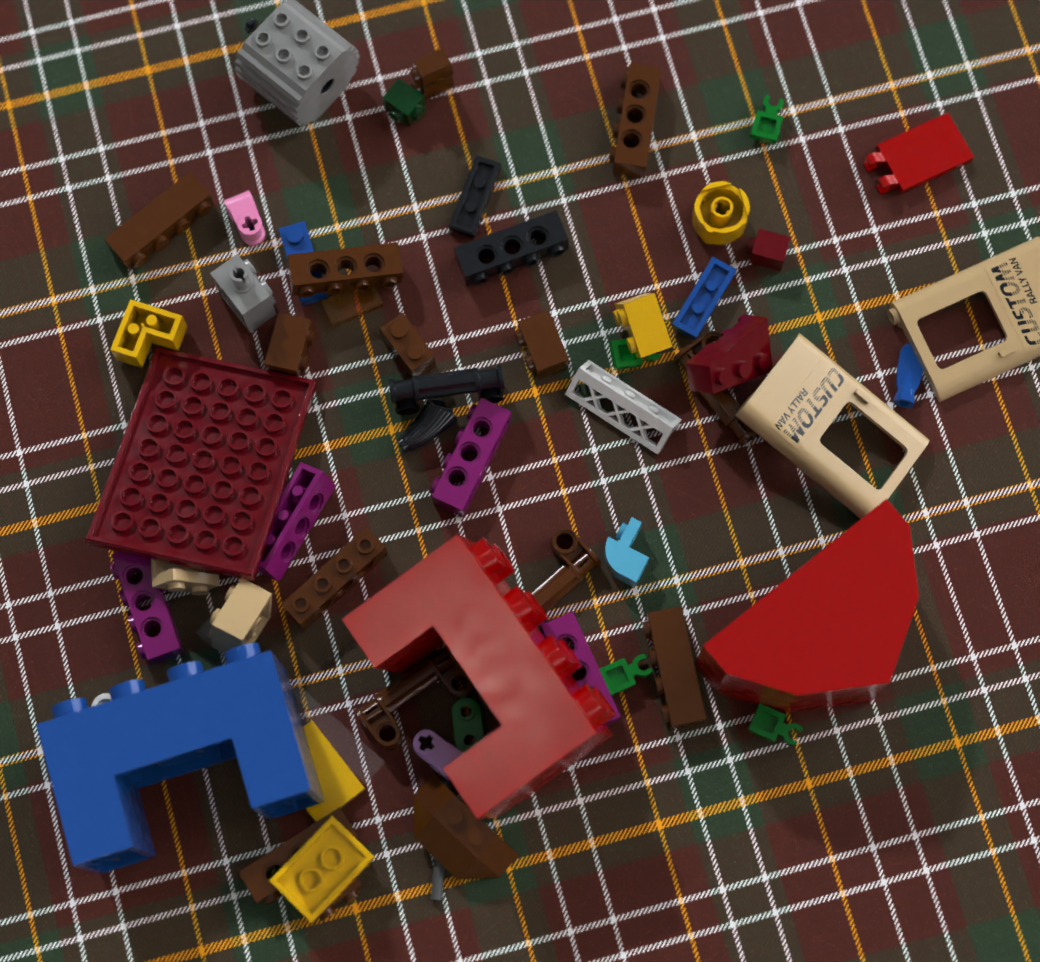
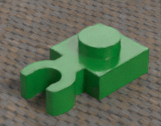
(767, 123)
(624, 359)
(620, 675)
(769, 724)

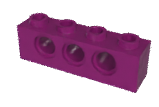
(458, 498)
(294, 518)
(569, 630)
(168, 642)

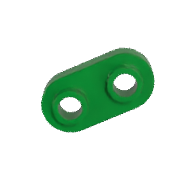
(467, 726)

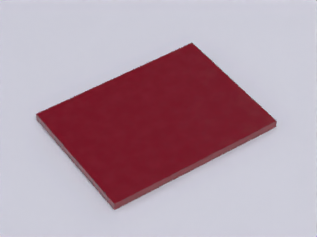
(202, 464)

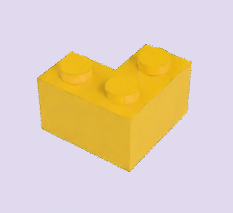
(644, 324)
(144, 326)

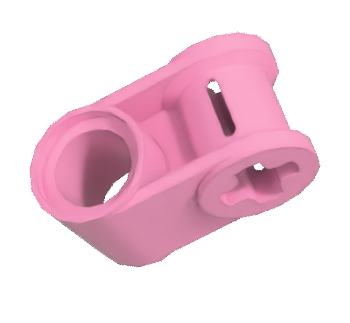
(246, 216)

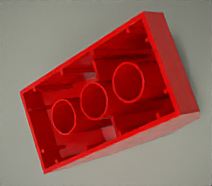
(827, 628)

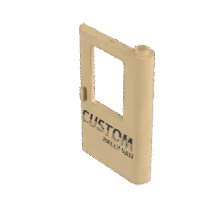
(1013, 293)
(799, 405)

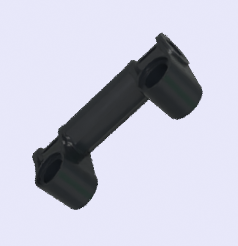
(408, 393)

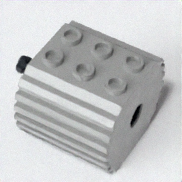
(296, 62)

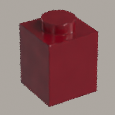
(768, 249)

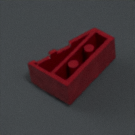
(733, 358)

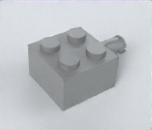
(244, 292)

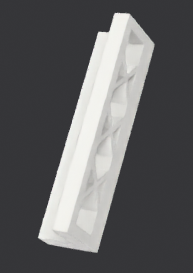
(627, 398)

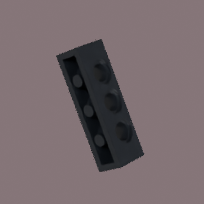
(520, 236)

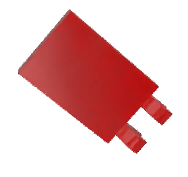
(919, 155)

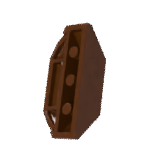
(456, 836)

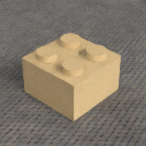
(241, 617)

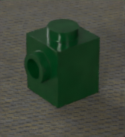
(404, 103)

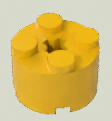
(734, 211)

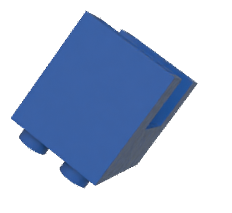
(155, 734)

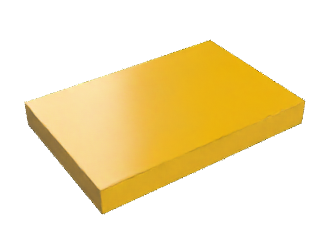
(335, 777)
(321, 869)

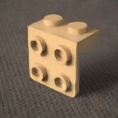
(182, 578)

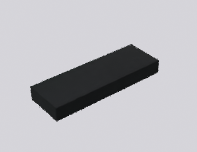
(475, 196)

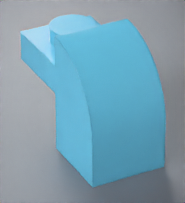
(621, 559)

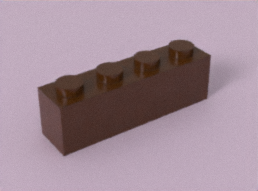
(159, 221)
(675, 668)

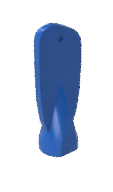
(907, 377)

